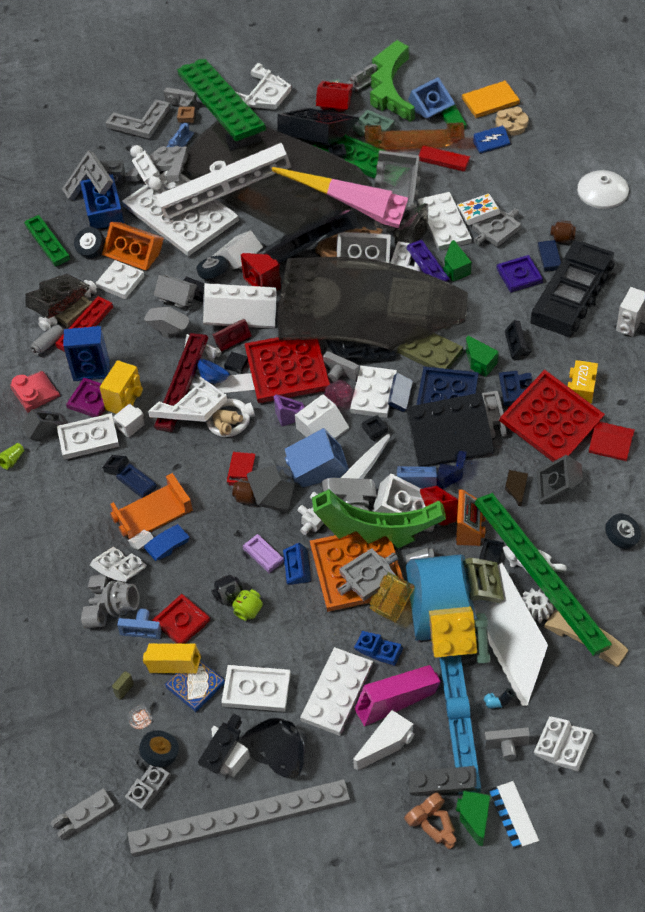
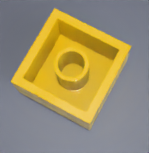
(120, 387)
(452, 632)

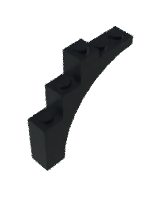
(311, 233)

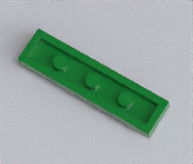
(47, 240)

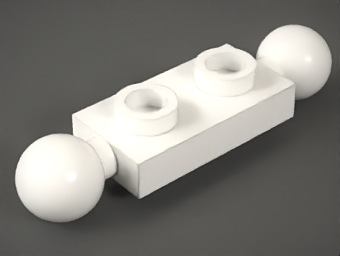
(146, 167)

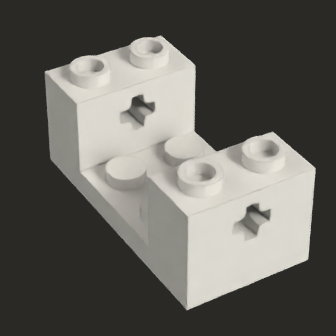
(631, 312)

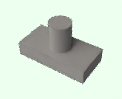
(340, 366)
(507, 741)

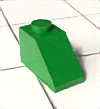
(456, 262)
(481, 356)
(474, 814)

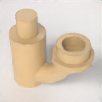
(223, 419)

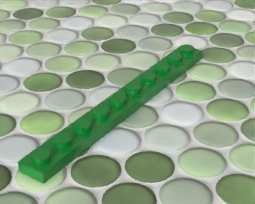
(543, 575)

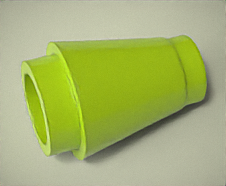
(10, 456)

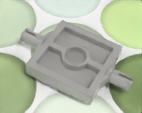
(497, 228)
(365, 573)

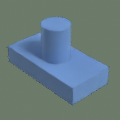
(140, 626)

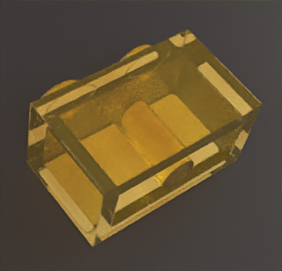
(391, 597)

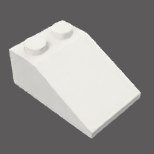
(398, 496)

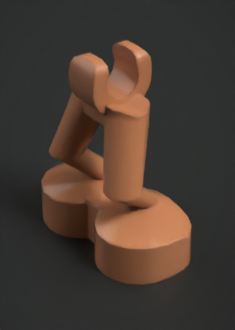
(432, 807)

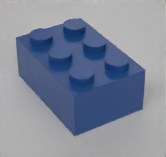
(101, 208)
(86, 353)

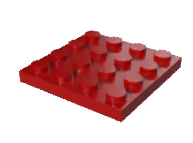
(286, 368)
(551, 417)

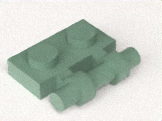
(369, 119)

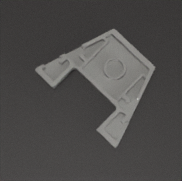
(165, 159)

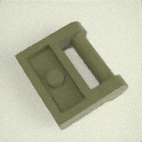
(489, 580)

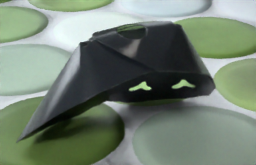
(279, 746)

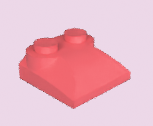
(33, 390)

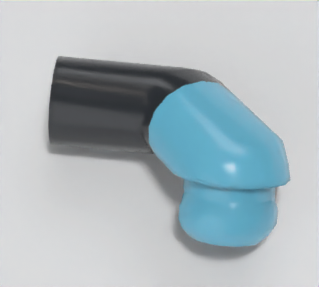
(502, 701)

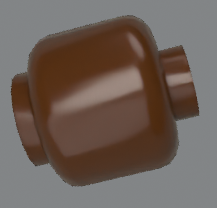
(563, 231)
(243, 492)

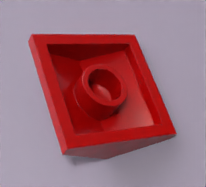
(611, 441)

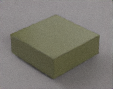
(122, 685)

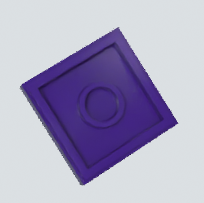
(519, 273)

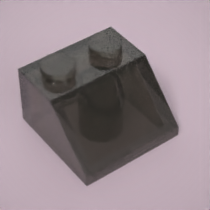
(413, 225)

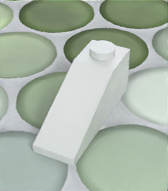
(387, 739)

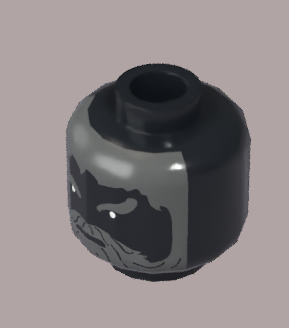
(227, 589)

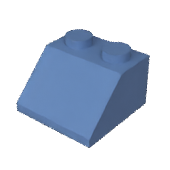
(431, 98)

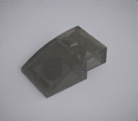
(56, 295)

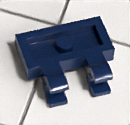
(510, 385)

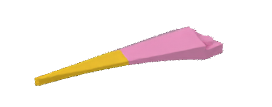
(374, 202)

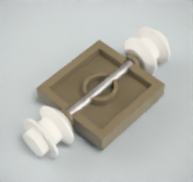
(70, 315)

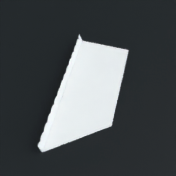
(514, 637)

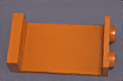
(153, 510)

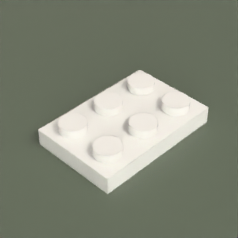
(372, 391)
(87, 436)
(256, 688)

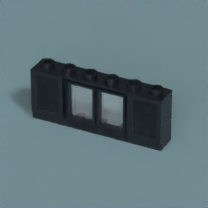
(573, 288)

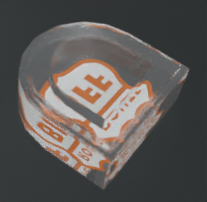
(140, 717)

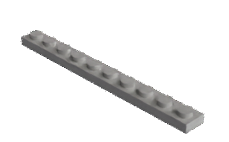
(238, 818)

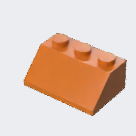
(132, 245)

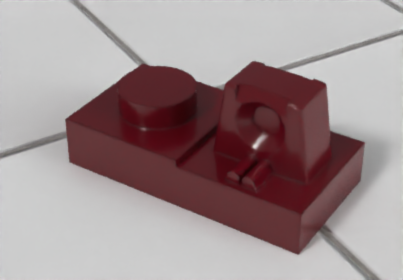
(232, 334)

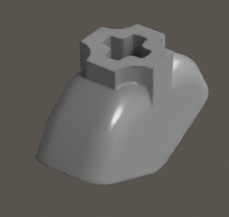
(166, 321)

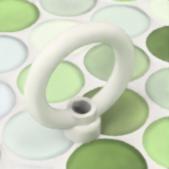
(247, 412)

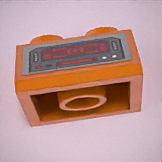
(469, 521)

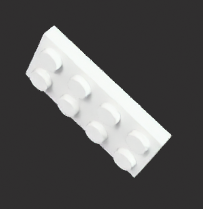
(445, 221)
(336, 691)

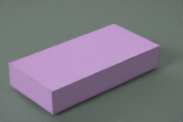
(263, 553)

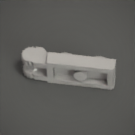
(494, 412)
(83, 814)

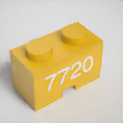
(583, 379)

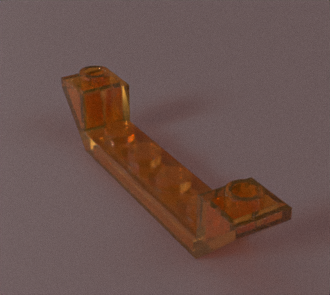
(414, 138)

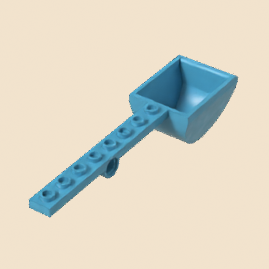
(440, 585)

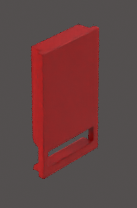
(240, 466)

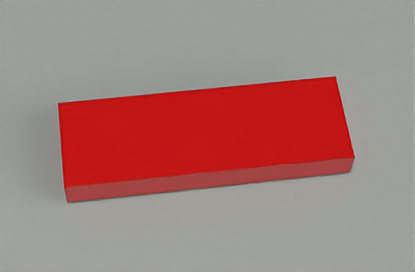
(444, 158)

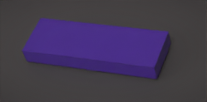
(426, 260)

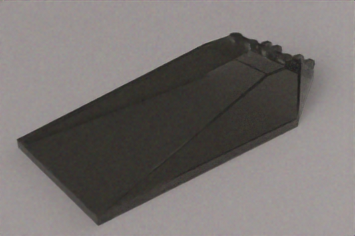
(275, 199)

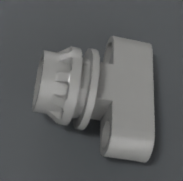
(352, 491)
(110, 598)

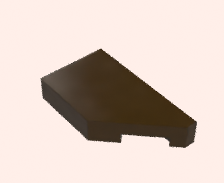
(516, 485)

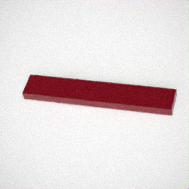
(183, 377)

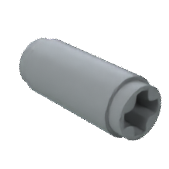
(46, 340)

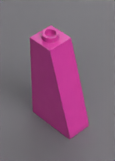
(395, 693)

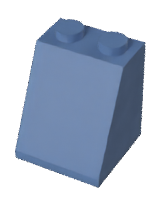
(316, 459)

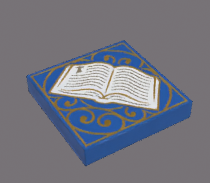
(197, 687)

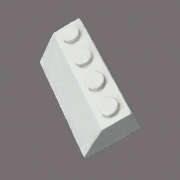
(231, 303)

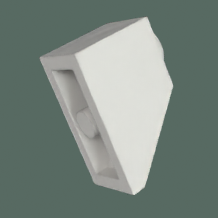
(236, 760)

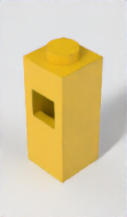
(172, 658)

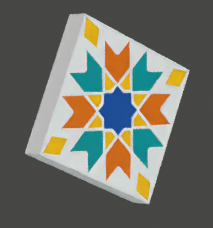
(478, 209)

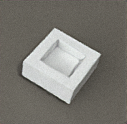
(140, 539)

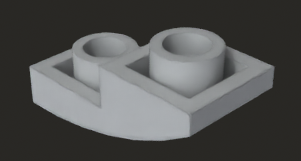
(146, 788)

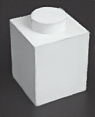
(129, 420)

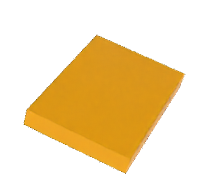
(490, 99)

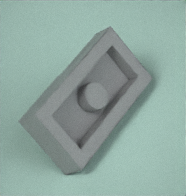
(180, 97)

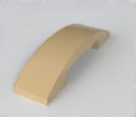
(614, 655)

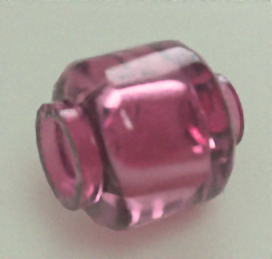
(338, 392)

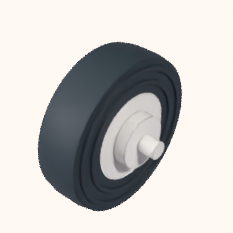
(89, 242)

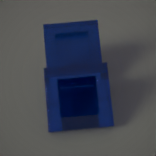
(450, 474)

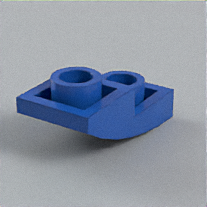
(166, 541)
(377, 648)

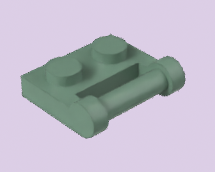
(482, 643)

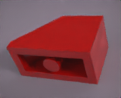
(450, 503)

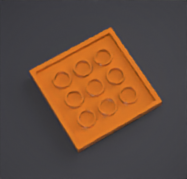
(333, 553)

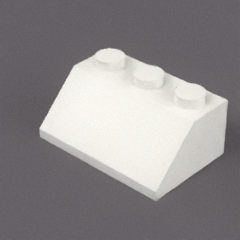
(364, 245)

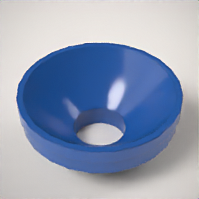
(212, 372)

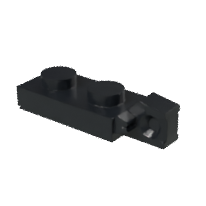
(221, 745)

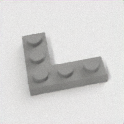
(138, 127)
(87, 169)

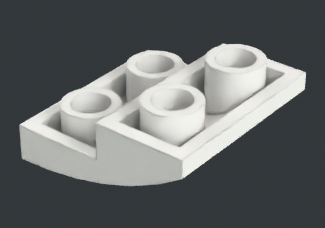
(117, 566)
(563, 743)

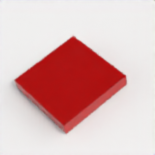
(181, 620)

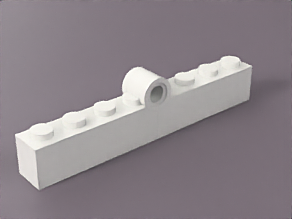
(222, 180)

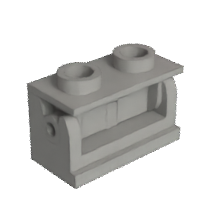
(174, 290)

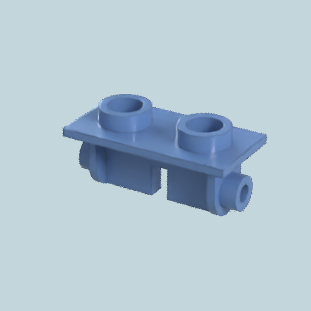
(182, 137)

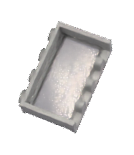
(399, 174)

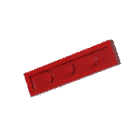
(90, 317)

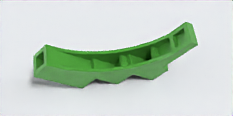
(383, 91)
(398, 527)

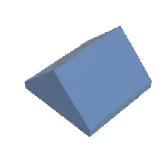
(417, 475)

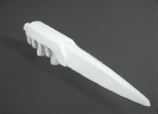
(357, 471)

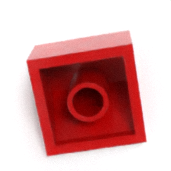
(334, 95)
(260, 270)

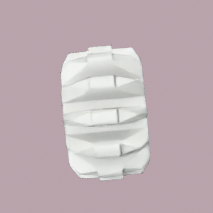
(538, 604)

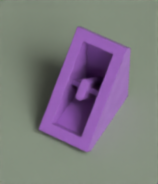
(286, 409)

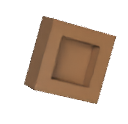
(186, 114)

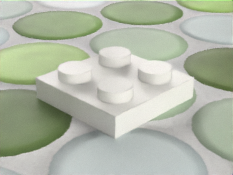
(120, 279)

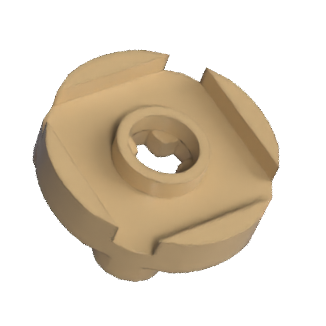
(516, 114)

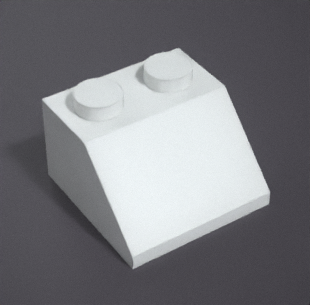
(239, 244)
(319, 415)

